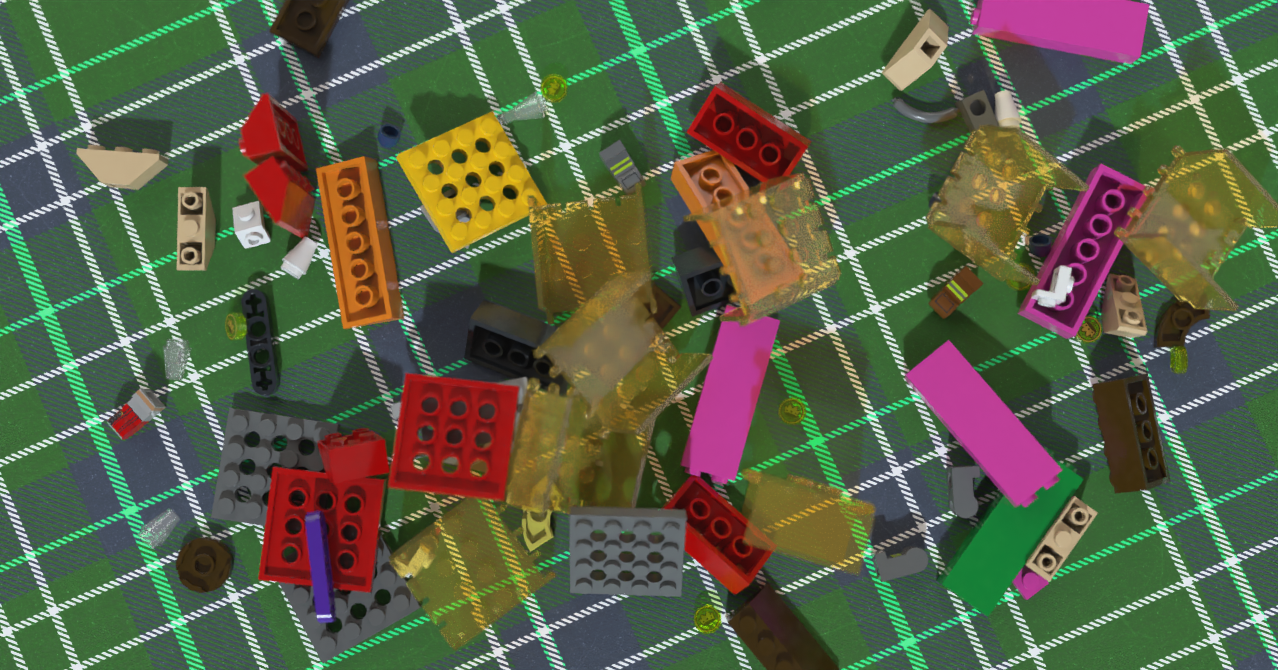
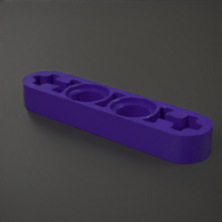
(320, 566)

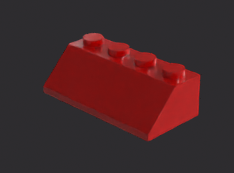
(272, 132)
(747, 135)
(284, 195)
(717, 535)

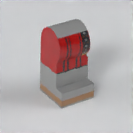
(136, 413)

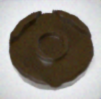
(204, 564)

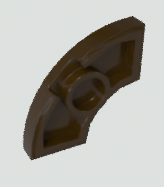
(1176, 323)

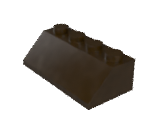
(1130, 433)
(777, 634)

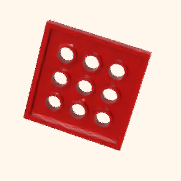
(447, 392)
(282, 509)

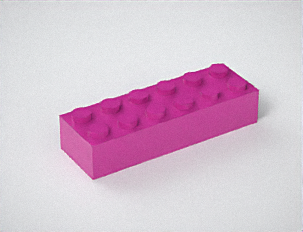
(1087, 247)

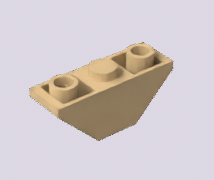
(918, 51)
(122, 167)
(195, 229)
(1122, 307)
(1061, 538)

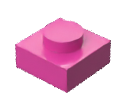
(1029, 582)

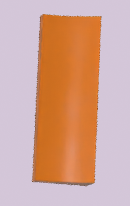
(705, 181)
(359, 242)

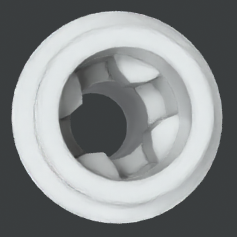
(1006, 110)
(299, 258)

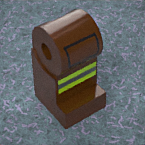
(955, 292)

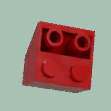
(353, 455)

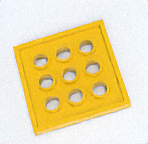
(443, 209)

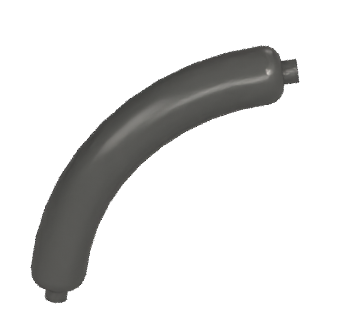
(921, 116)

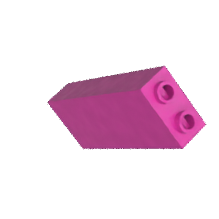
(1081, 27)
(729, 398)
(983, 425)

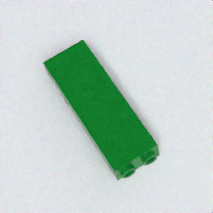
(1005, 541)

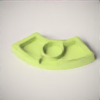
(536, 528)

